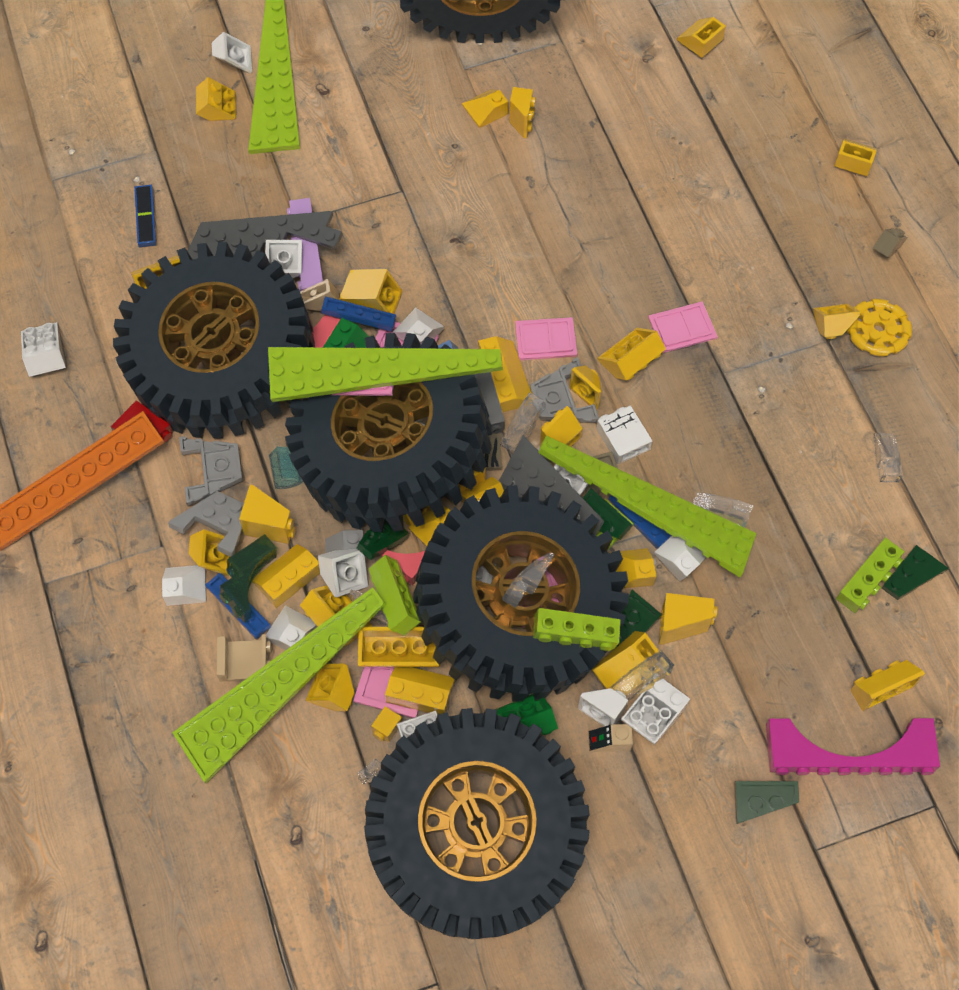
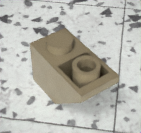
(890, 241)

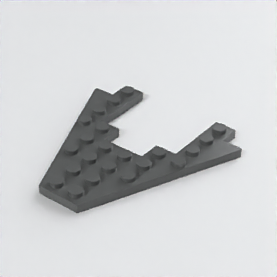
(255, 231)

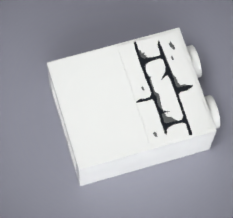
(624, 434)

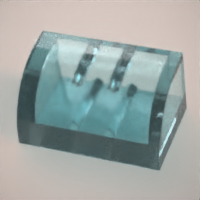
(283, 470)

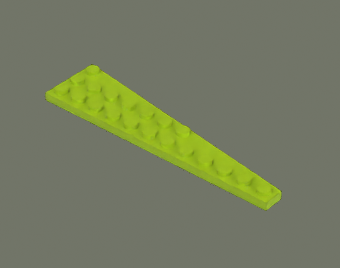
(274, 107)
(325, 371)
(697, 526)
(237, 716)

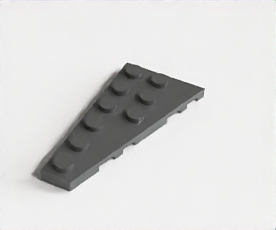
(532, 469)

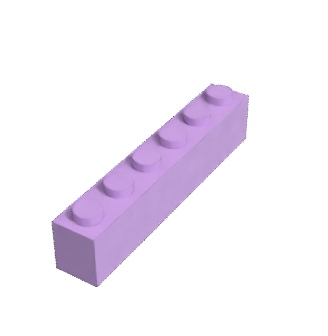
(311, 265)

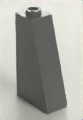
(491, 401)

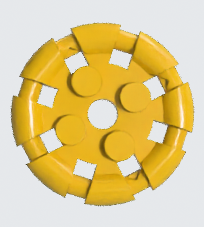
(884, 319)

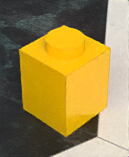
(386, 725)

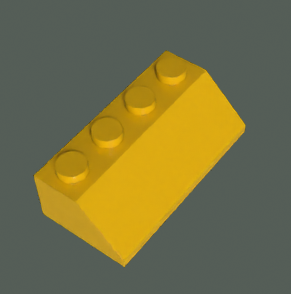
(511, 381)
(390, 649)

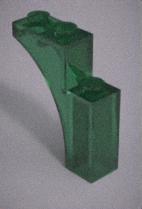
(243, 569)

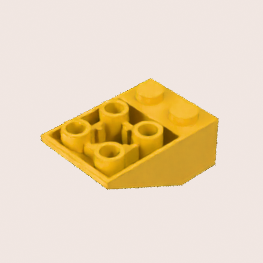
(624, 658)

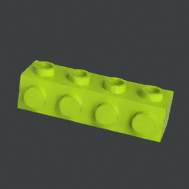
(870, 575)
(394, 592)
(576, 629)

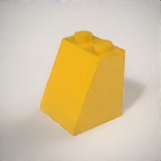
(372, 289)
(266, 516)
(685, 617)

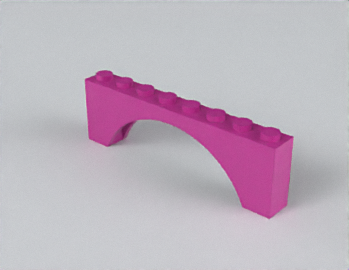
(794, 753)

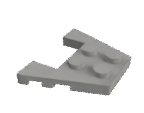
(557, 395)
(220, 467)
(218, 513)

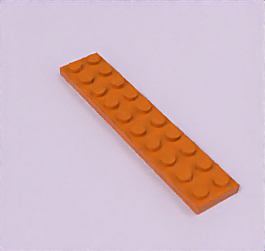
(76, 478)

